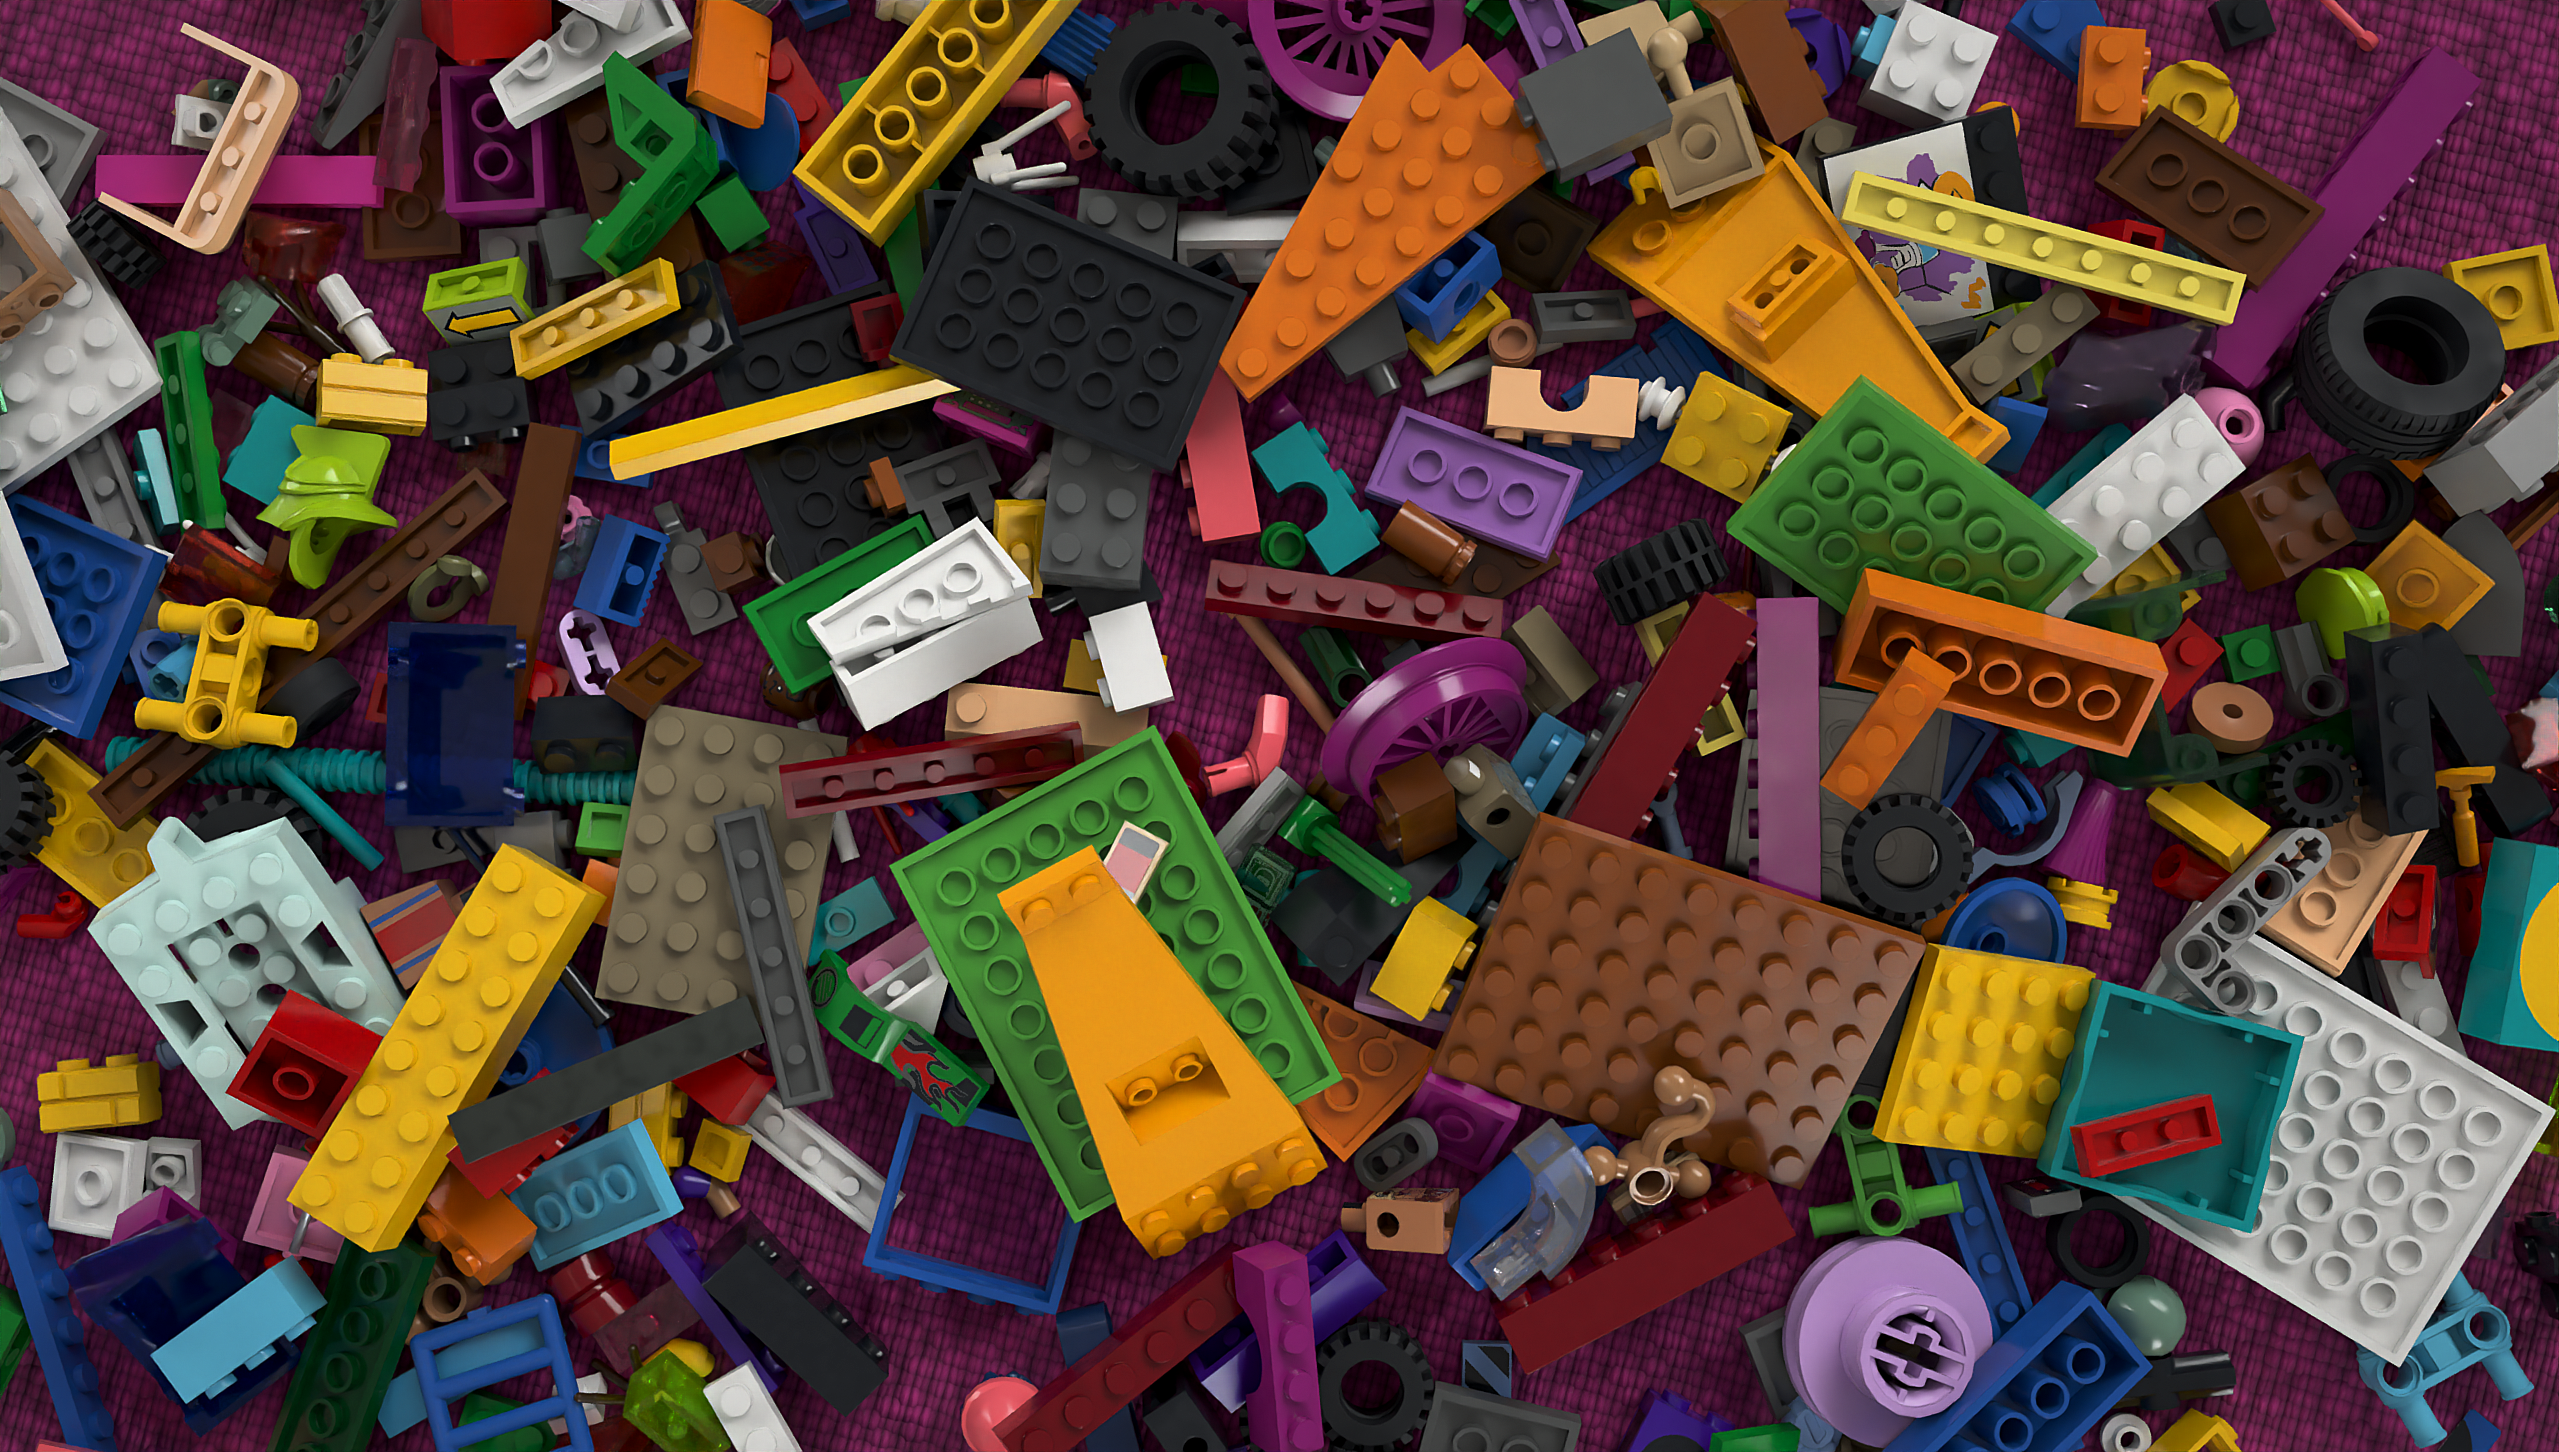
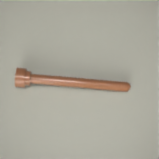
(1287, 670)

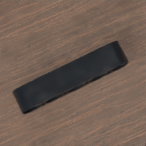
(2475, 736)

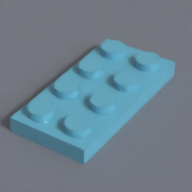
(595, 1194)

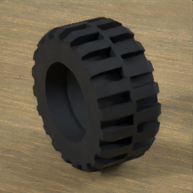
(1133, 68)

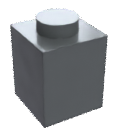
(560, 243)

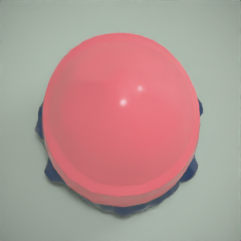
(989, 1405)

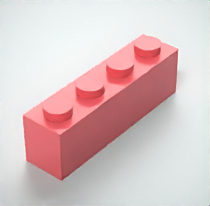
(1220, 469)

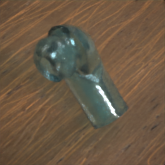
(575, 554)

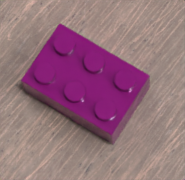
(489, 166)

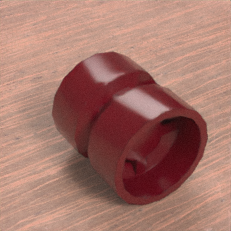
(592, 1291)

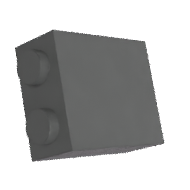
(1593, 106)

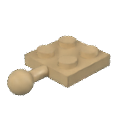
(1709, 130)

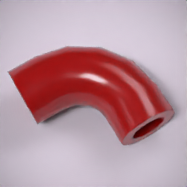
(2192, 876)

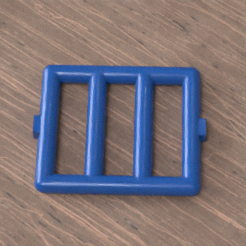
(553, 1354)

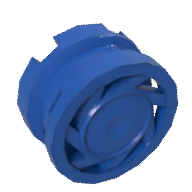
(2008, 800)

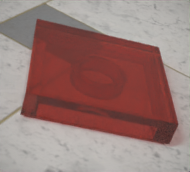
(212, 570)

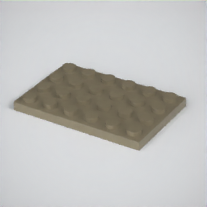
(672, 910)

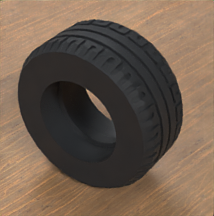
(2428, 321)

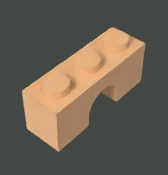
(1518, 410)

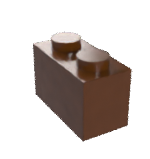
(1415, 808)

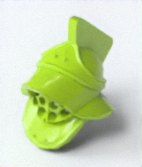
(328, 497)

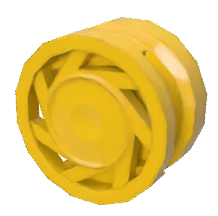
(2083, 902)

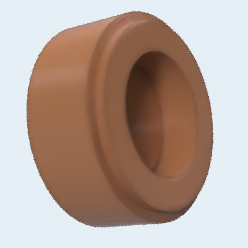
(1512, 344)

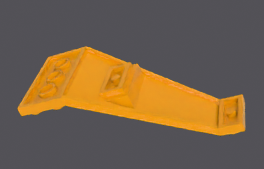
(1820, 329)

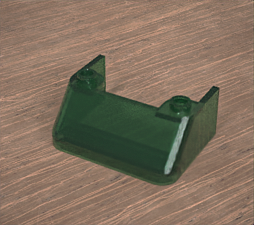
(2157, 758)

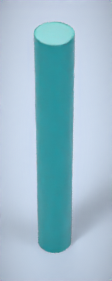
(321, 813)

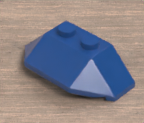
(1500, 1202)

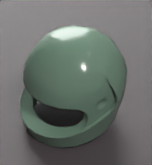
(2148, 1314)

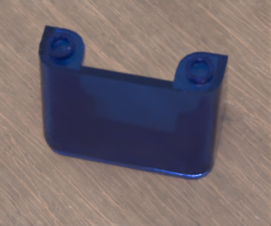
(451, 726)
(157, 1289)

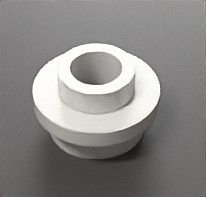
(2119, 1424)

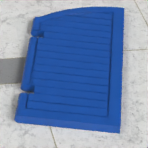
(1679, 359)

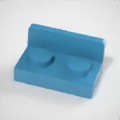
(1546, 757)

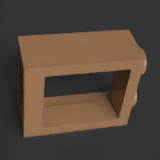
(45, 286)

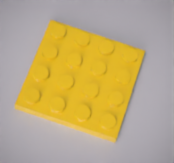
(1982, 1052)

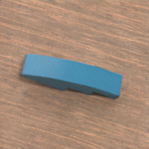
(404, 1401)

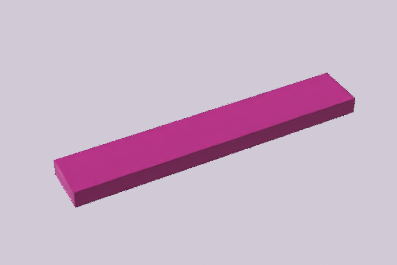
(289, 183)

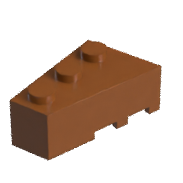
(1768, 64)

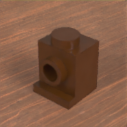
(736, 562)

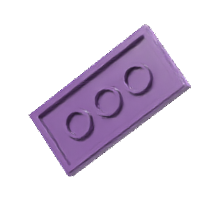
(1475, 483)

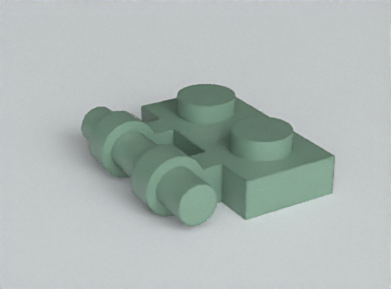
(242, 315)

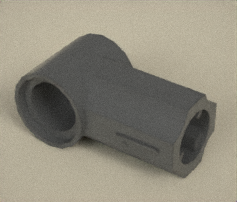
(2303, 665)

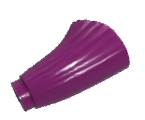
(2082, 848)

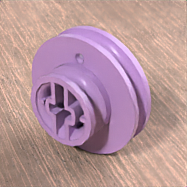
(1866, 1291)

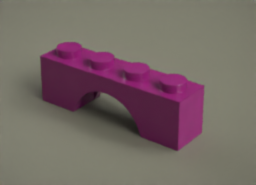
(1277, 1300)

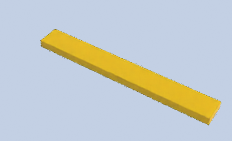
(771, 420)

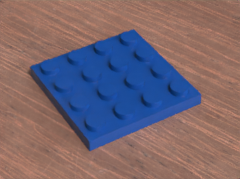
(96, 598)

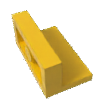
(2208, 822)

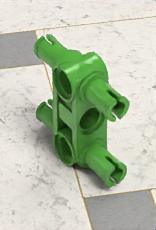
(1876, 1176)

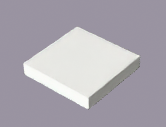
(95, 1181)

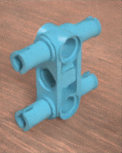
(2442, 1351)

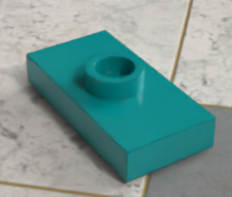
(155, 482)
(850, 918)

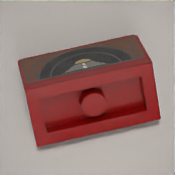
(2411, 920)

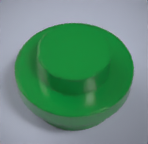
(1282, 545)

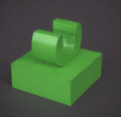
(602, 829)

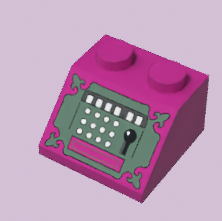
(994, 422)

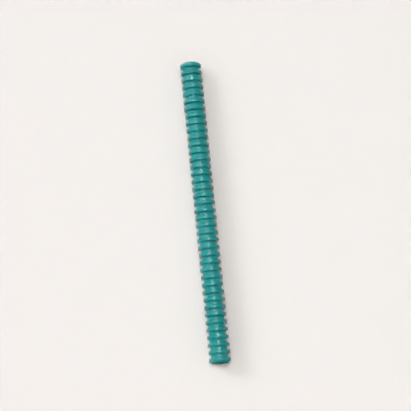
(368, 773)

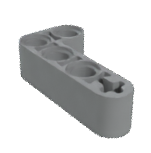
(2250, 913)

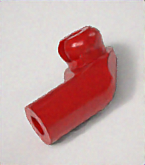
(60, 922)

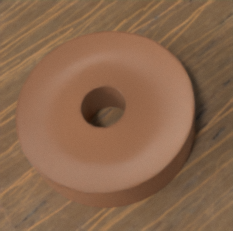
(2230, 717)

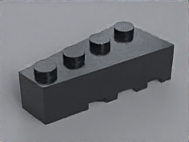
(794, 1314)

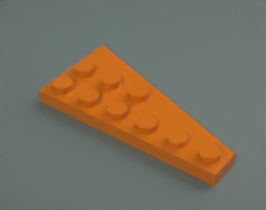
(1376, 1067)

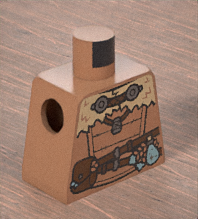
(1423, 1215)

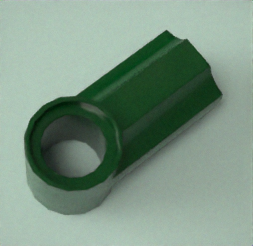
(1333, 659)

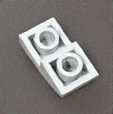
(176, 1165)

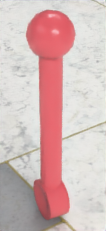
(2365, 39)

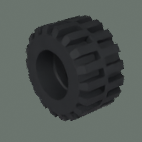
(1661, 571)
(22, 811)
(1916, 902)
(1387, 1422)

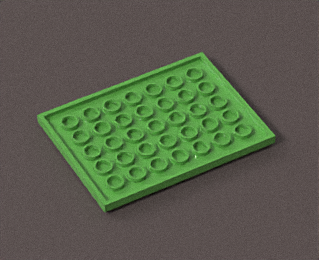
(1188, 902)

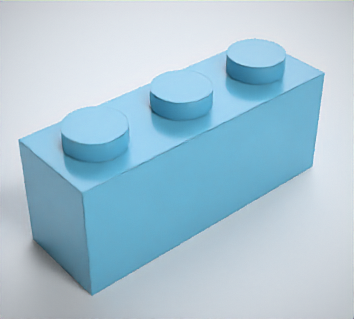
(240, 1331)

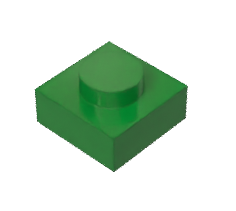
(2248, 654)

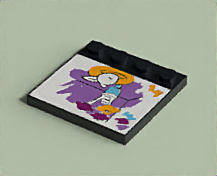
(1959, 157)

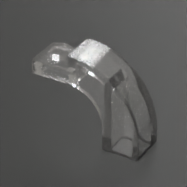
(1554, 1218)

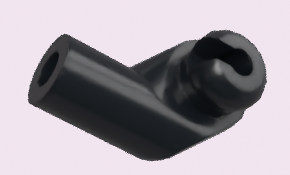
(2274, 397)

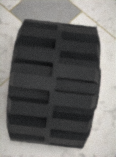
(253, 807)

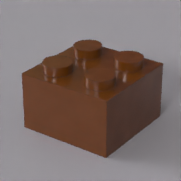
(2279, 522)

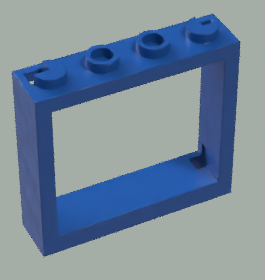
(939, 1274)

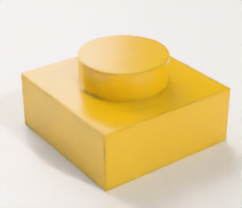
(720, 1149)

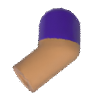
(697, 1184)

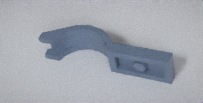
(2060, 798)

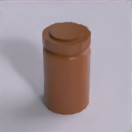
(1429, 542)

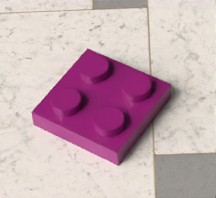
(1465, 1119)

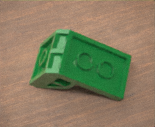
(670, 150)

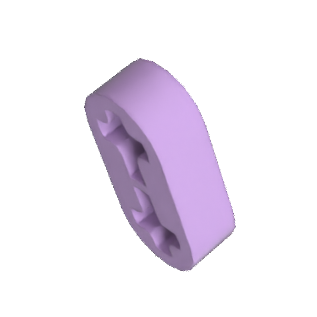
(577, 659)

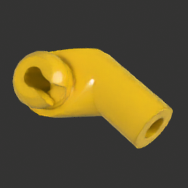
(691, 1353)

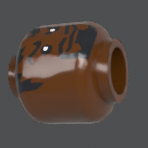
(801, 707)

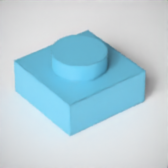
(1870, 45)

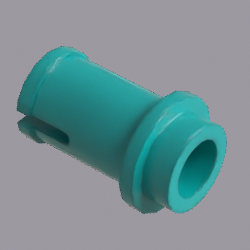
(963, 806)

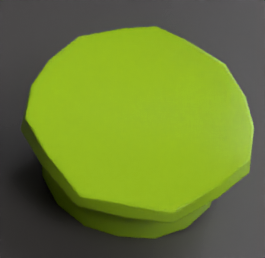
(2340, 603)

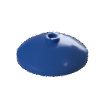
(2010, 920)

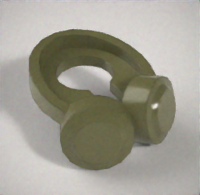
(470, 581)

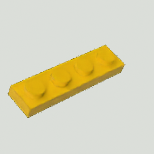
(595, 319)

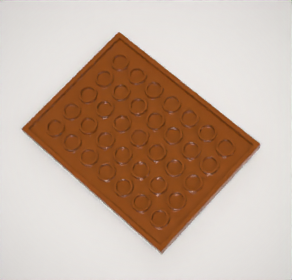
(1650, 961)

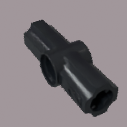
(2181, 1378)

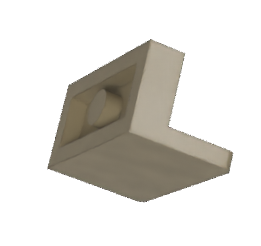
(1554, 666)

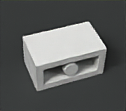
(1129, 659)

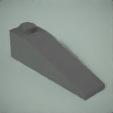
(368, 61)

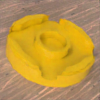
(2197, 95)

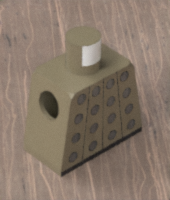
(1484, 785)

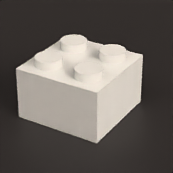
(1927, 68)

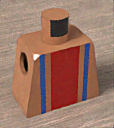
(415, 925)

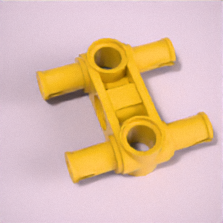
(227, 674)

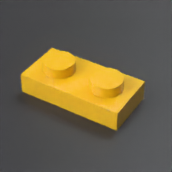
(1463, 337)
(1019, 532)

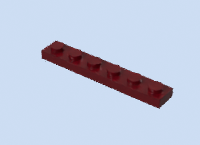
(1350, 603)
(930, 769)

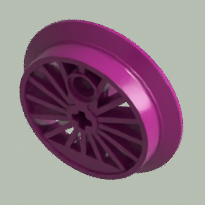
(1333, 91)
(1428, 703)

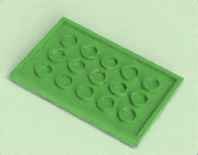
(1906, 501)

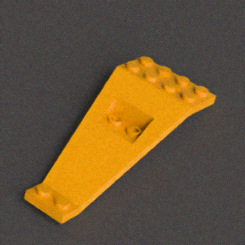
(1163, 1079)

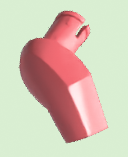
(1048, 93)
(1261, 753)

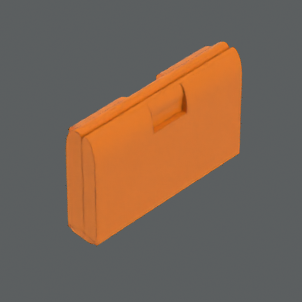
(730, 61)

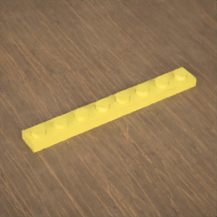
(2042, 248)

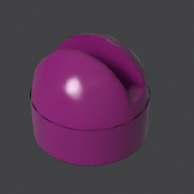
(1281, 412)

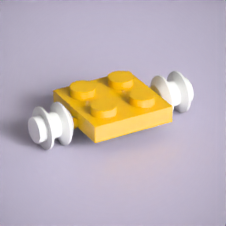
(1720, 433)

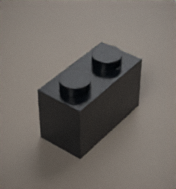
(585, 735)

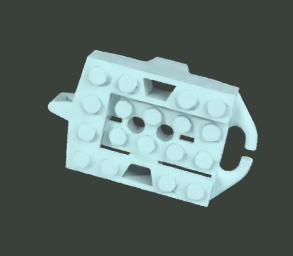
(271, 898)

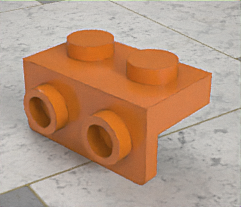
(2112, 79)

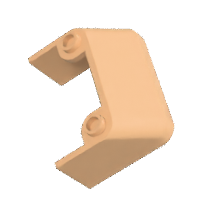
(236, 159)

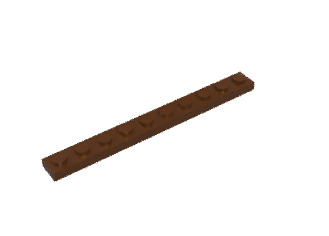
(341, 617)

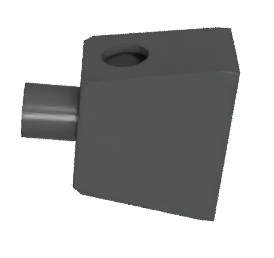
(1371, 348)

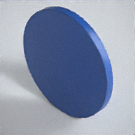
(769, 152)

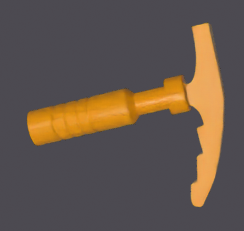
(2458, 782)

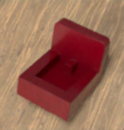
(876, 327)

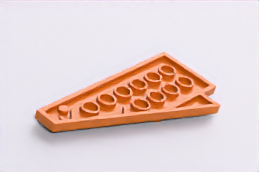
(1400, 189)

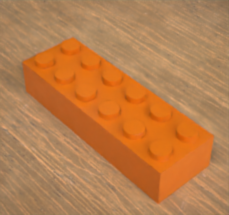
(2006, 660)

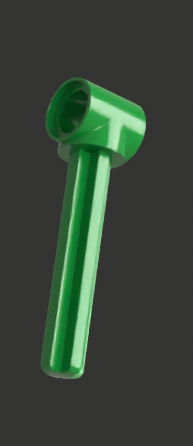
(1318, 833)

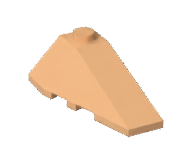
(995, 709)

